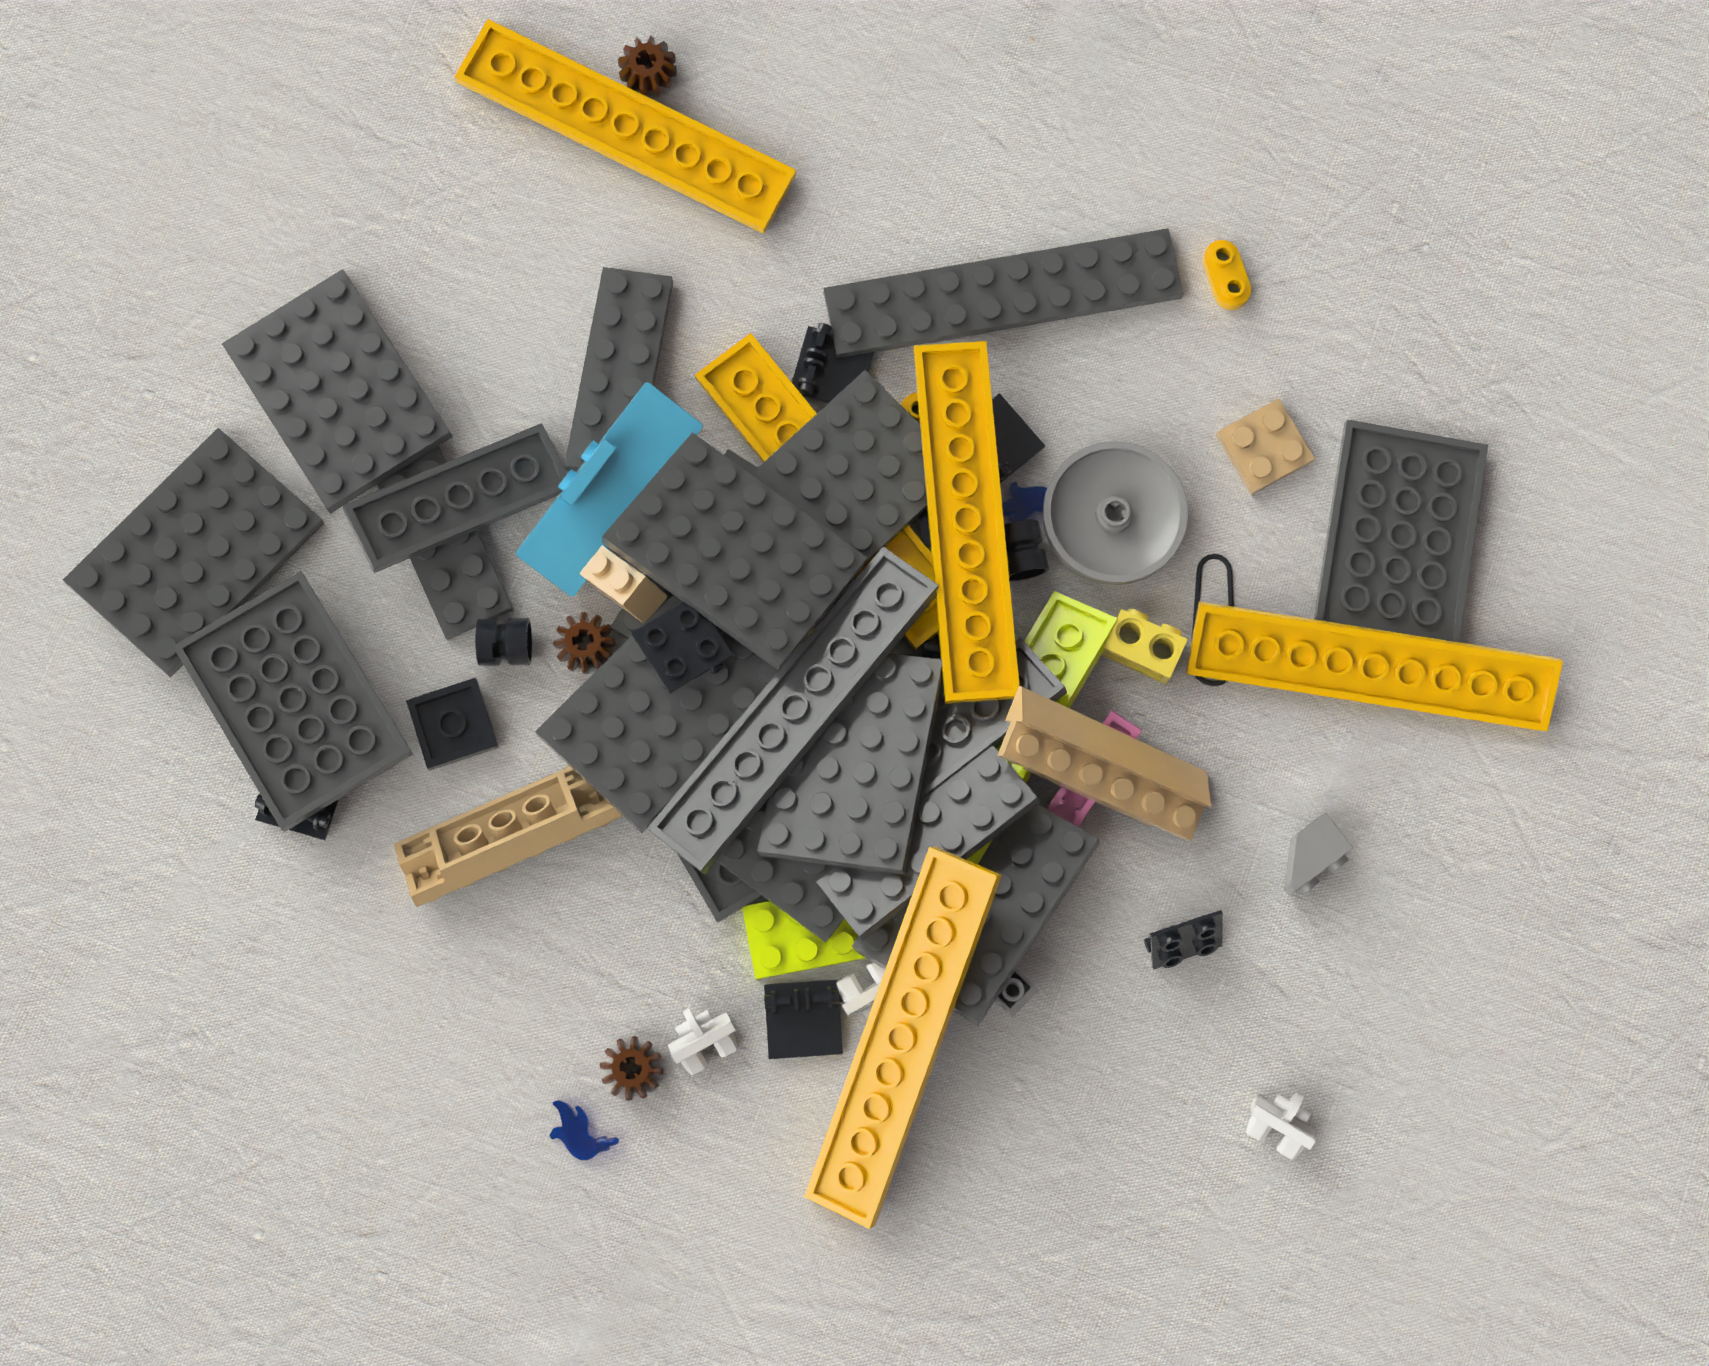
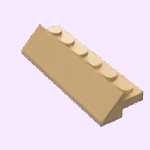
(1104, 764)
(500, 834)

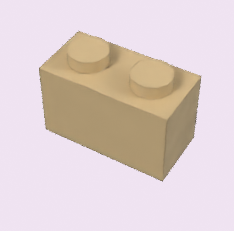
(623, 584)

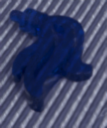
(1023, 502)
(575, 1133)

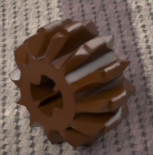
(659, 61)
(575, 634)
(623, 1077)

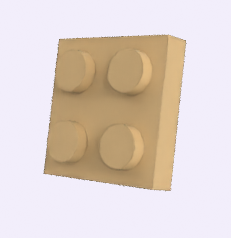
(1265, 446)

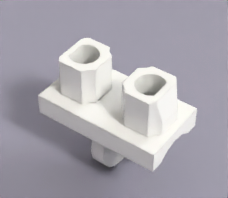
(853, 994)
(700, 1033)
(1295, 1132)

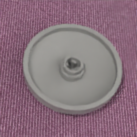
(1115, 513)

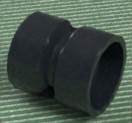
(1022, 548)
(516, 645)

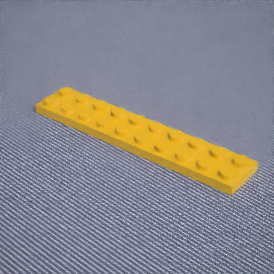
(625, 126)
(767, 414)
(966, 522)
(1373, 666)
(902, 1036)

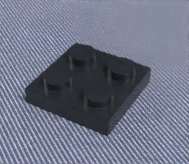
(452, 724)

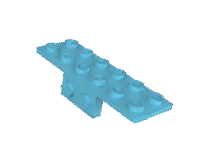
(605, 486)

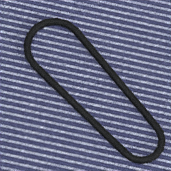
(1197, 599)

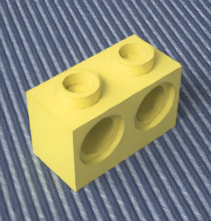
(1140, 654)

